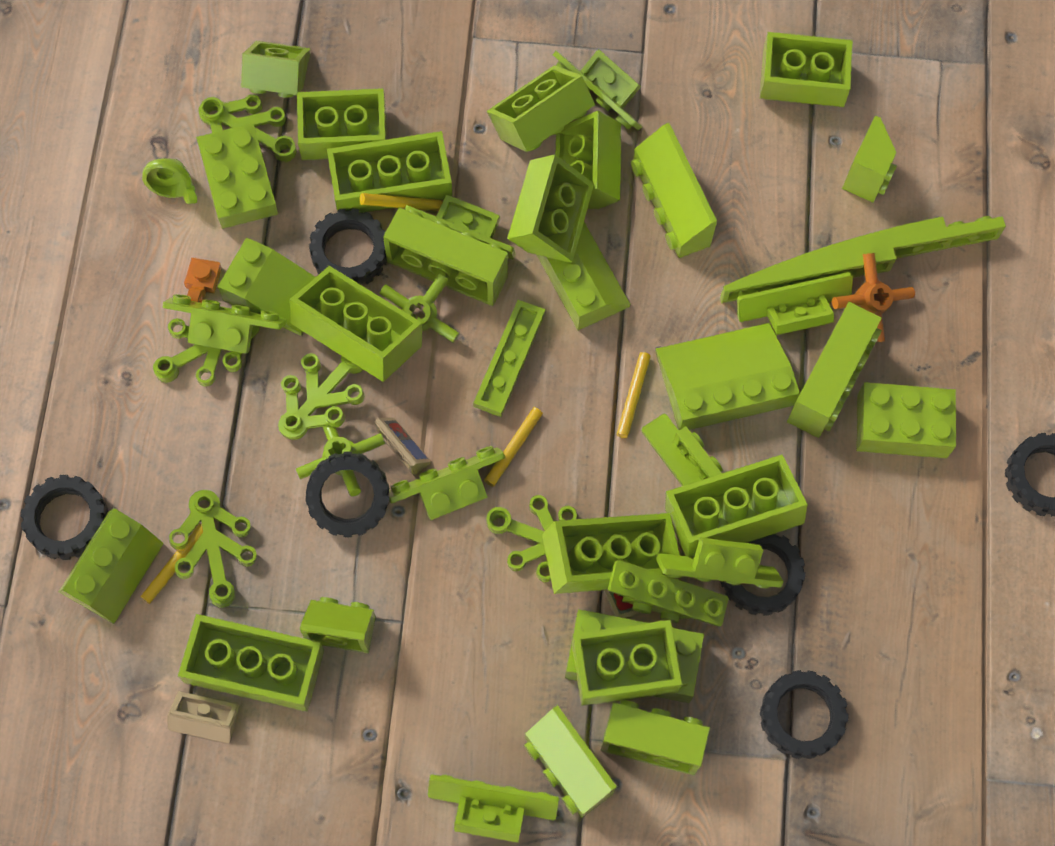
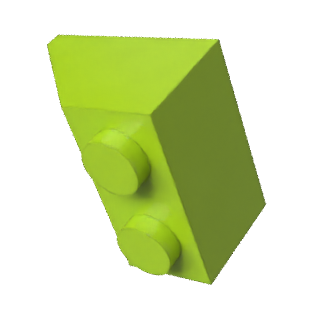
(274, 68)
(872, 164)
(339, 624)

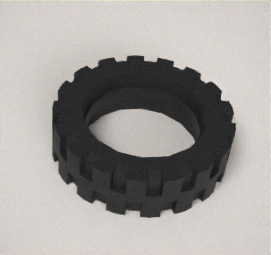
(349, 220)
(1016, 474)
(45, 494)
(339, 525)
(785, 597)
(832, 698)

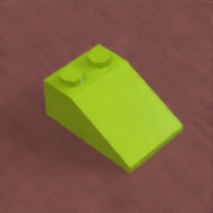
(263, 281)

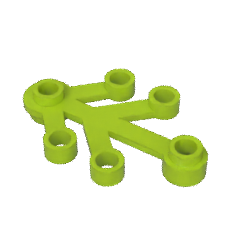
(224, 117)
(192, 353)
(317, 397)
(527, 532)
(212, 542)

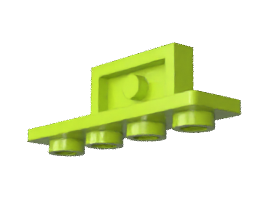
(608, 82)
(468, 218)
(797, 304)
(222, 326)
(680, 451)
(449, 487)
(724, 562)
(666, 595)
(489, 808)

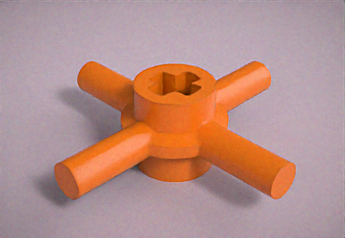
(874, 294)

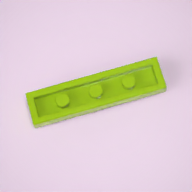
(509, 358)

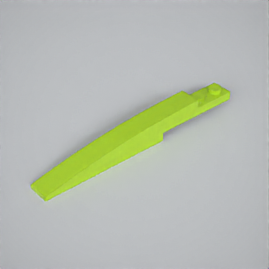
(848, 255)

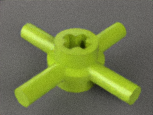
(426, 301)
(340, 445)

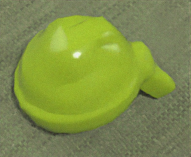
(169, 179)

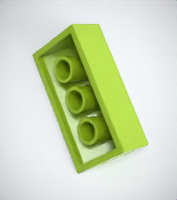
(674, 192)
(586, 284)

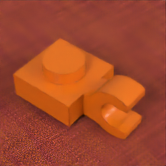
(202, 278)

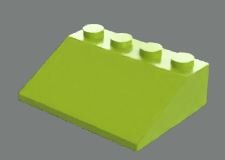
(727, 377)

